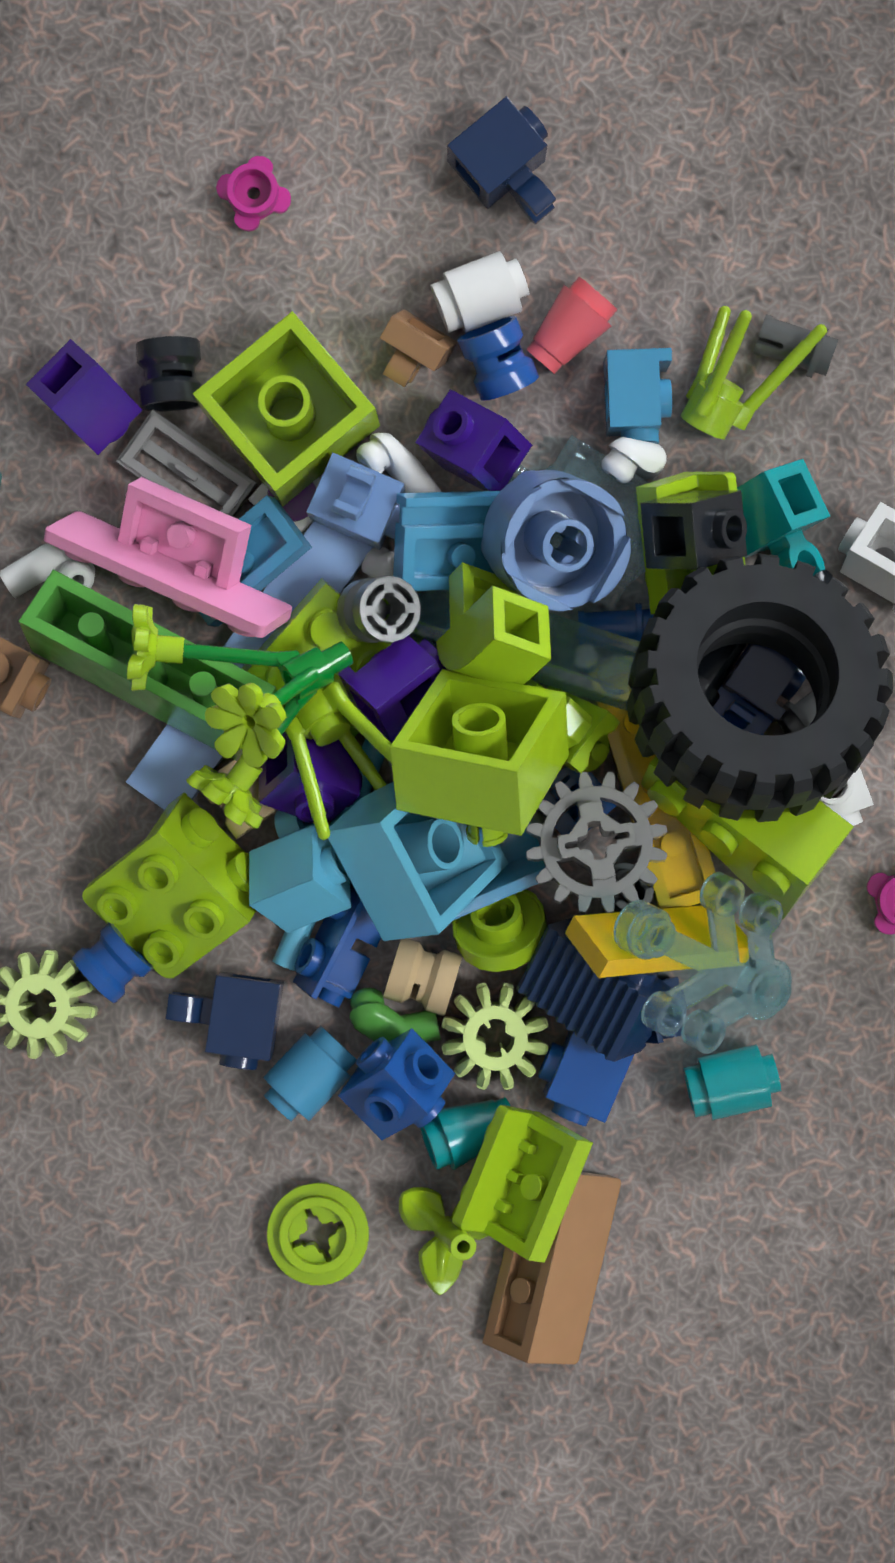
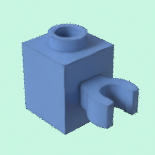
(356, 501)

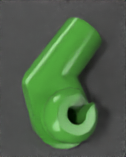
(378, 1020)

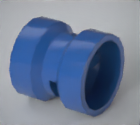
(498, 358)

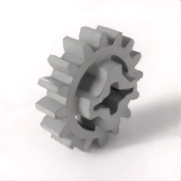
(591, 814)

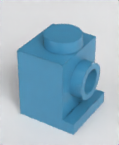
(635, 392)

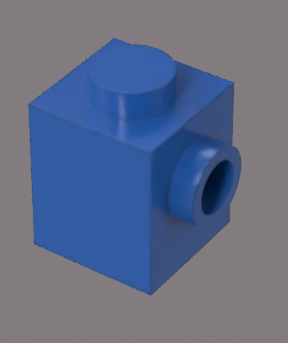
(581, 1080)

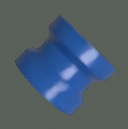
(111, 963)

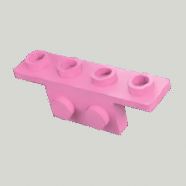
(177, 552)

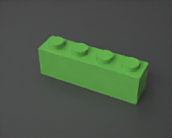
(95, 642)

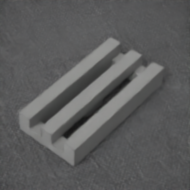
(141, 441)

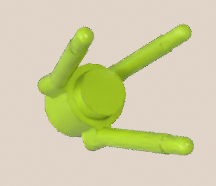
(714, 399)
(326, 721)

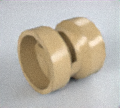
(422, 976)

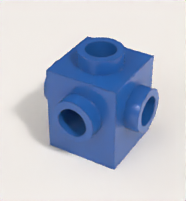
(397, 1084)

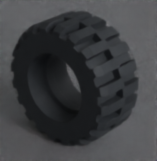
(781, 612)

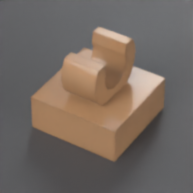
(416, 346)

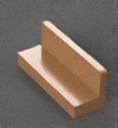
(546, 1307)

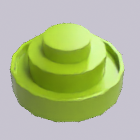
(502, 933)

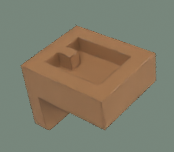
(21, 679)

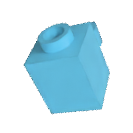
(297, 876)

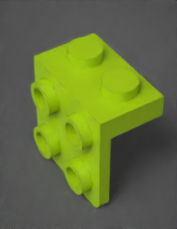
(176, 889)

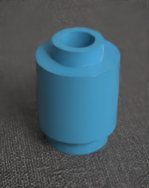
(308, 1075)

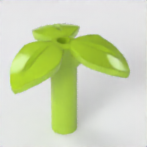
(443, 1254)

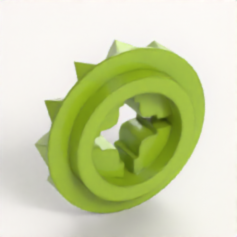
(305, 1260)

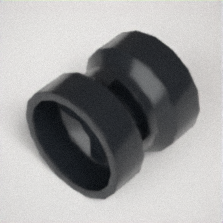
(168, 373)

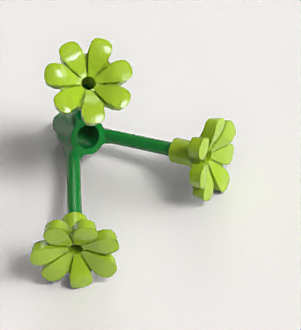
(246, 715)

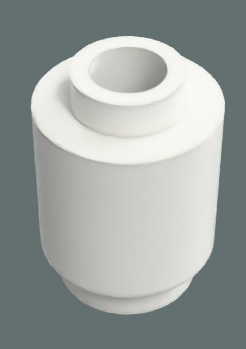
(480, 292)

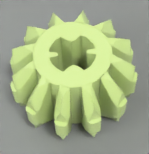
(49, 1026)
(476, 1046)

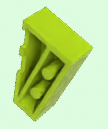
(767, 856)

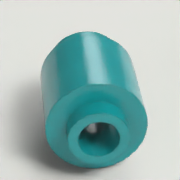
(732, 1082)

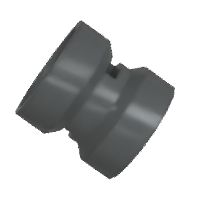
(363, 610)

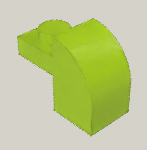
(493, 629)

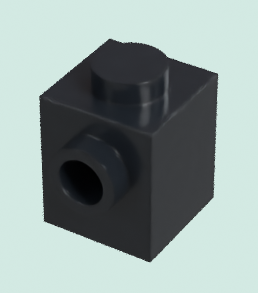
(693, 529)

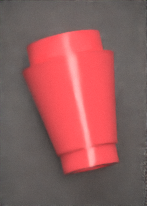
(571, 325)

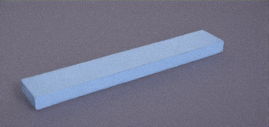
(176, 755)

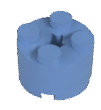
(592, 546)

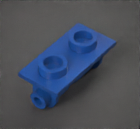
(327, 963)

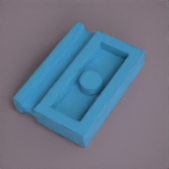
(438, 535)

